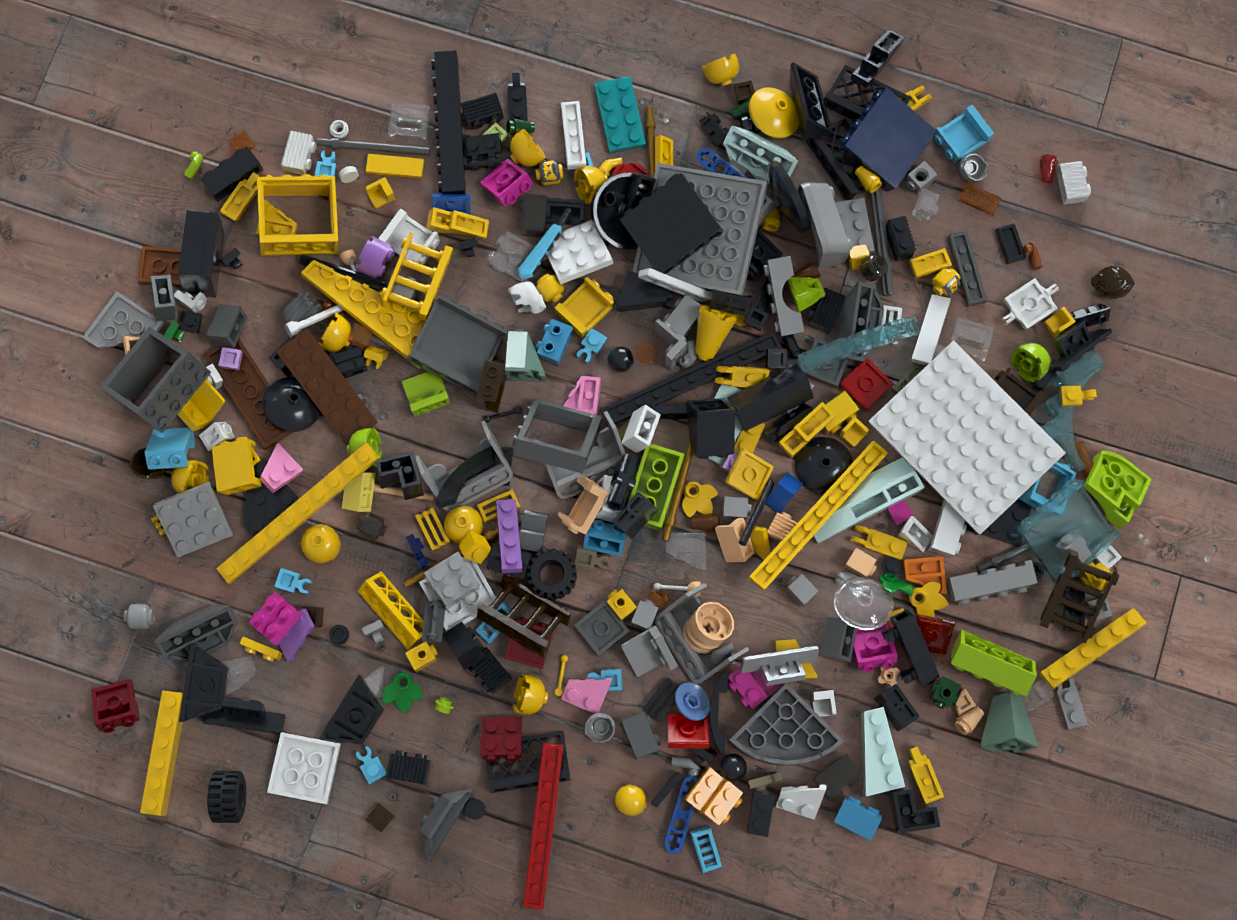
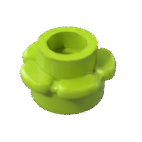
(443, 705)

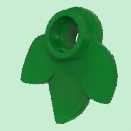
(893, 585)
(400, 694)

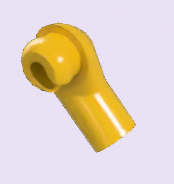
(608, 164)

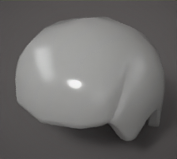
(973, 168)
(600, 727)

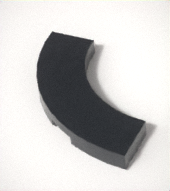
(455, 482)

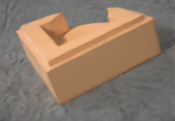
(964, 703)

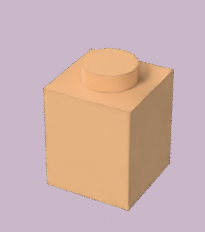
(861, 563)

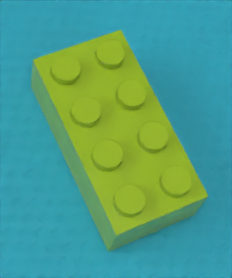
(657, 480)
(993, 663)

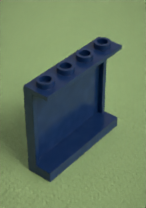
(887, 137)

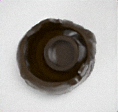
(1113, 282)
(139, 466)

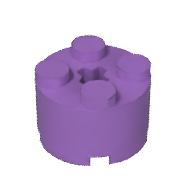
(375, 257)

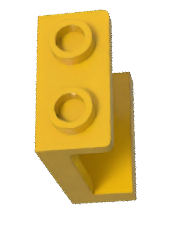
(585, 307)
(234, 466)

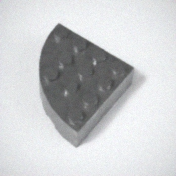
(786, 732)

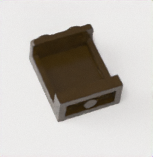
(491, 387)
(1019, 392)

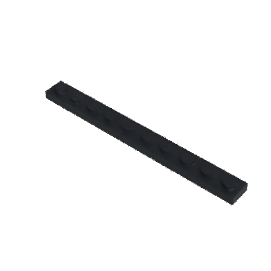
(691, 378)

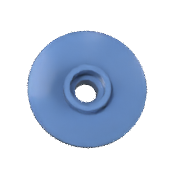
(692, 701)

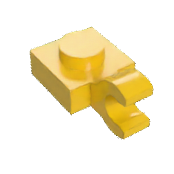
(1073, 396)

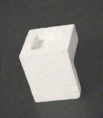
(824, 703)

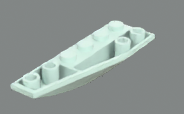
(875, 494)

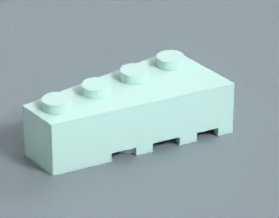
(879, 758)

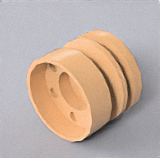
(708, 627)

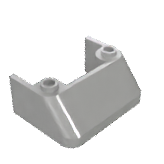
(825, 224)
(603, 460)
(476, 485)
(670, 625)

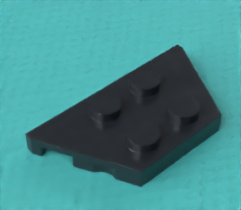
(204, 684)
(355, 715)

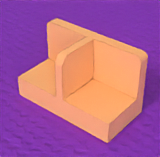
(729, 541)

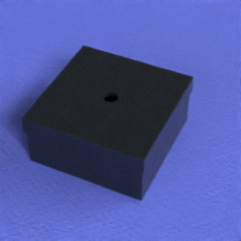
(201, 253)

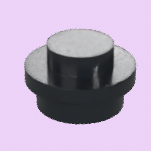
(891, 566)
(339, 634)

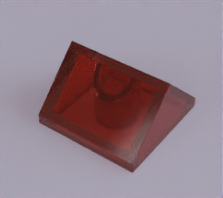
(935, 632)

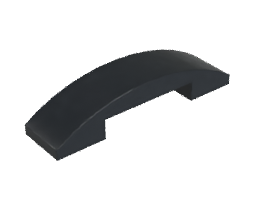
(761, 309)
(718, 737)

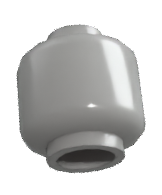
(139, 616)

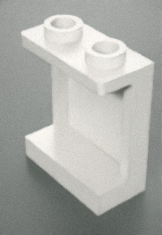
(400, 228)

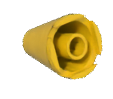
(711, 331)

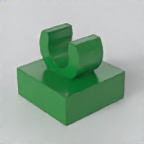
(173, 333)

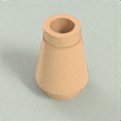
(968, 721)

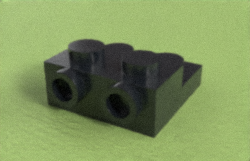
(762, 251)

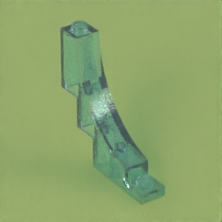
(858, 343)

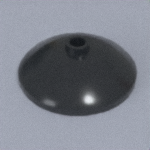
(289, 414)
(810, 468)

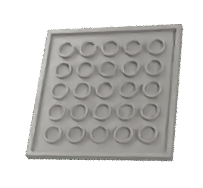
(735, 206)

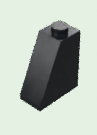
(641, 294)

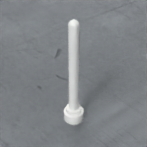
(294, 328)

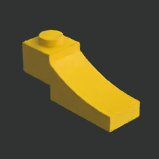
(457, 223)
(806, 430)

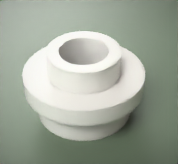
(339, 124)

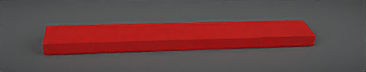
(543, 826)

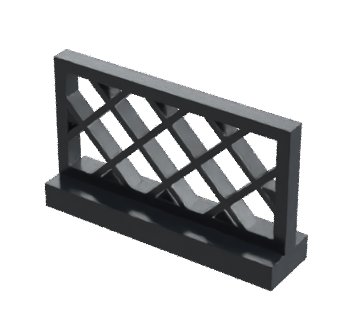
(847, 107)
(831, 163)
(529, 779)

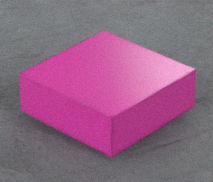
(899, 513)

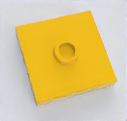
(749, 474)

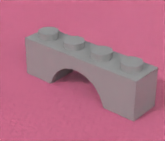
(778, 272)

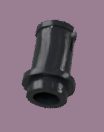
(792, 346)

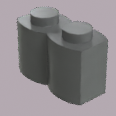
(532, 531)

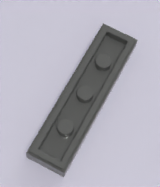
(967, 268)

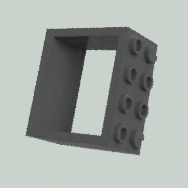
(140, 368)

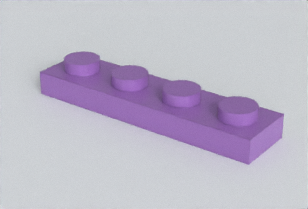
(509, 536)

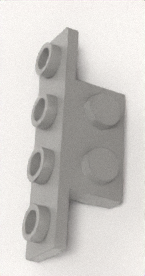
(780, 666)

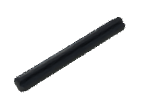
(356, 276)

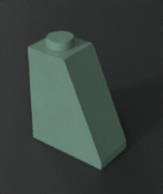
(521, 358)
(1008, 725)

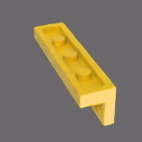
(391, 611)

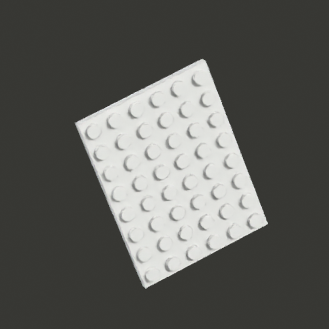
(966, 437)

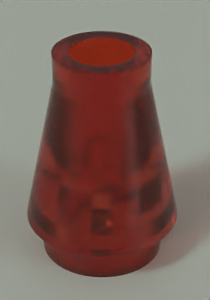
(1048, 167)

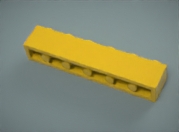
(163, 755)

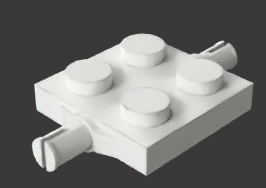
(1030, 304)

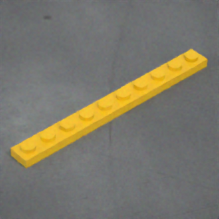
(298, 513)
(817, 516)

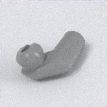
(690, 357)
(843, 576)
(719, 654)
(686, 763)

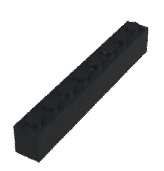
(449, 123)

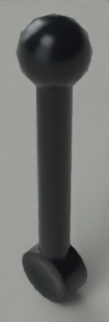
(518, 410)

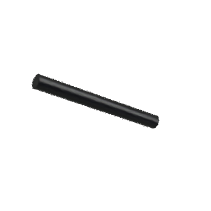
(756, 513)

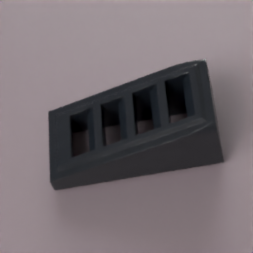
(636, 184)

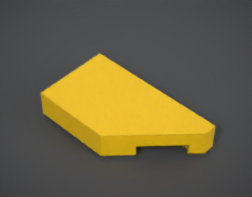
(760, 542)

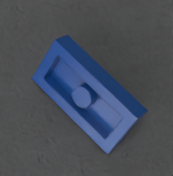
(452, 202)

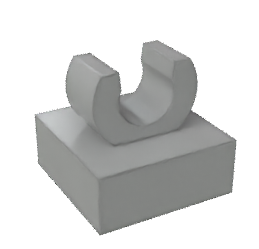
(1105, 610)
(374, 630)

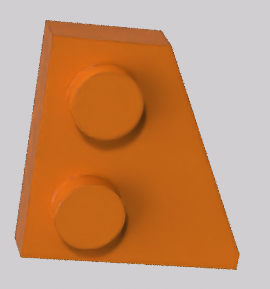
(926, 570)

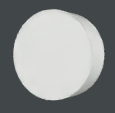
(348, 174)

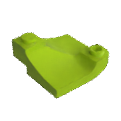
(1116, 486)

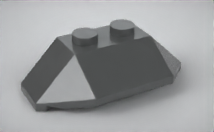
(860, 312)
(207, 629)
(441, 819)

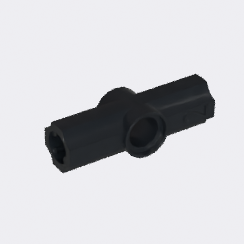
(623, 482)

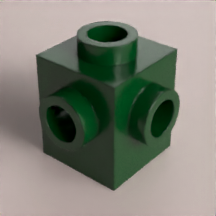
(950, 689)

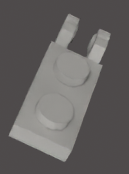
(1070, 705)

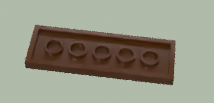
(326, 385)
(247, 391)

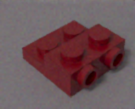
(521, 654)
(115, 706)
(501, 738)

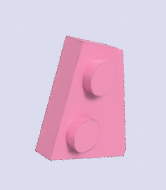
(585, 395)
(280, 469)
(587, 693)

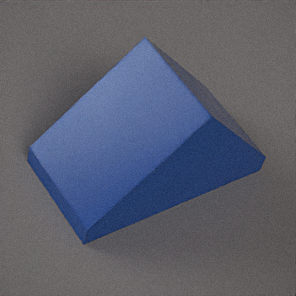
(783, 493)

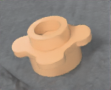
(883, 679)

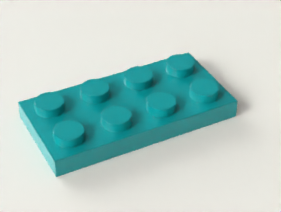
(619, 114)

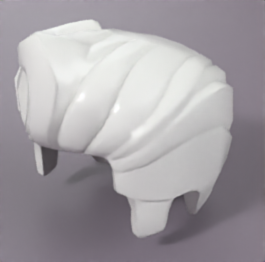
(527, 295)

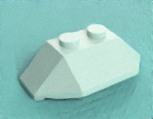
(756, 153)

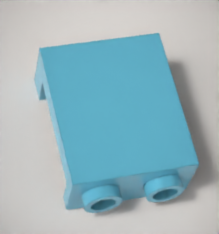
(963, 135)
(169, 448)

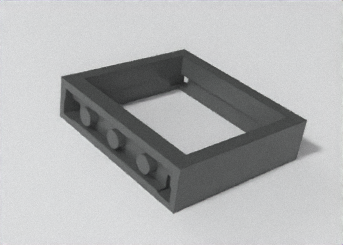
(550, 453)

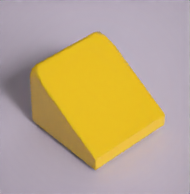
(857, 256)

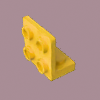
(202, 407)

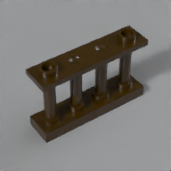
(1065, 581)
(514, 630)

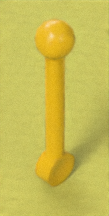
(564, 658)

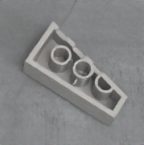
(991, 583)

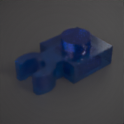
(416, 546)

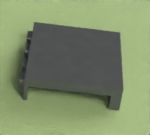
(456, 344)

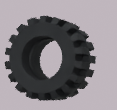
(552, 557)
(226, 797)

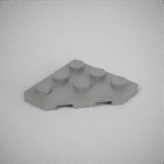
(120, 319)

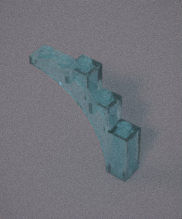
(1061, 428)

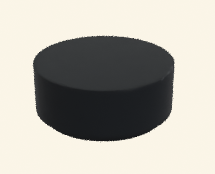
(475, 809)

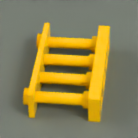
(436, 274)

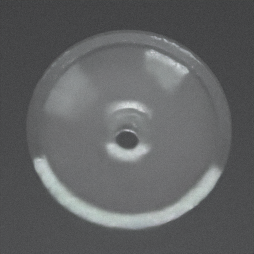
(863, 611)

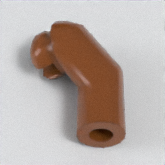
(1032, 250)
(326, 304)

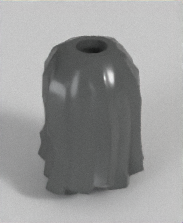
(301, 308)

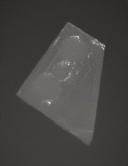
(688, 548)
(240, 671)

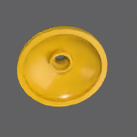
(774, 112)

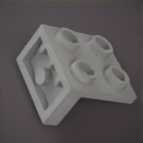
(676, 341)
(648, 652)

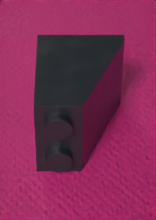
(711, 427)

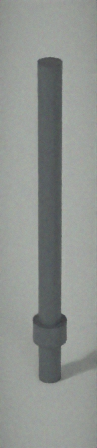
(337, 143)
(996, 561)

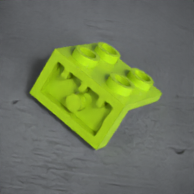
(425, 393)

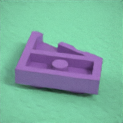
(296, 636)

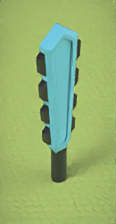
(537, 255)

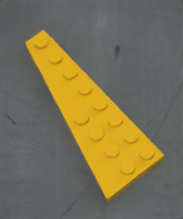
(393, 324)

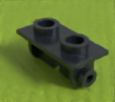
(712, 124)
(1097, 315)

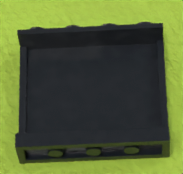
(671, 224)

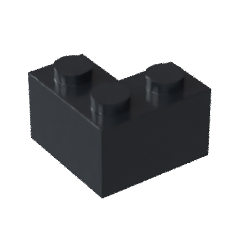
(400, 470)
(906, 815)

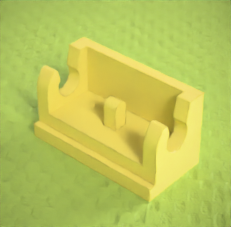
(359, 493)

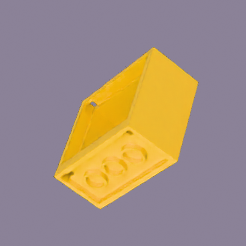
(298, 186)

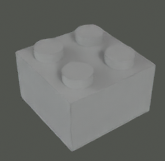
(451, 580)

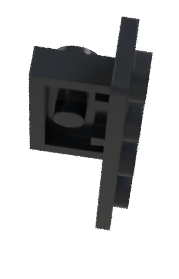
(1076, 343)
(246, 716)

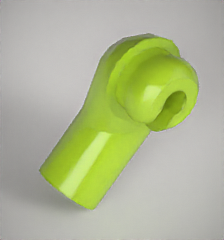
(194, 165)

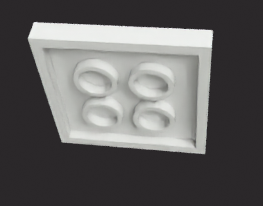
(578, 253)
(466, 609)
(304, 768)

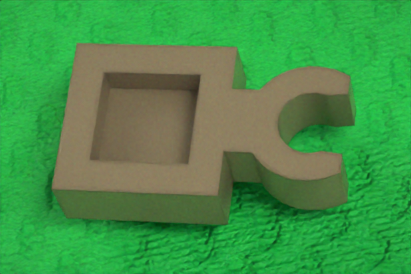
(587, 558)
(760, 783)

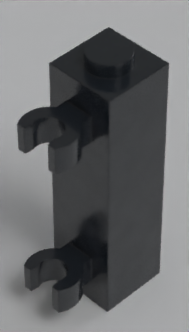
(914, 647)

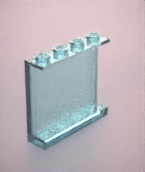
(1066, 513)

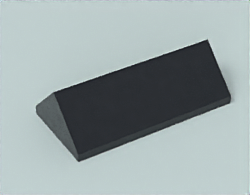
(809, 102)
(771, 397)

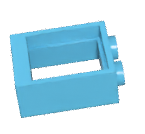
(1034, 499)

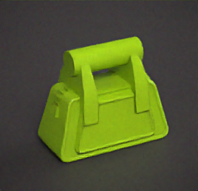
(805, 291)

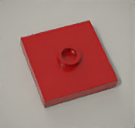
(866, 384)
(687, 732)

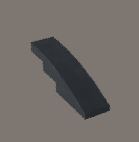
(877, 58)

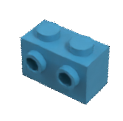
(554, 342)
(605, 538)
(858, 818)

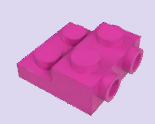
(507, 183)
(275, 618)
(873, 650)
(751, 687)

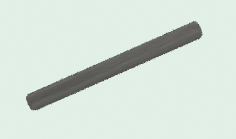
(881, 240)

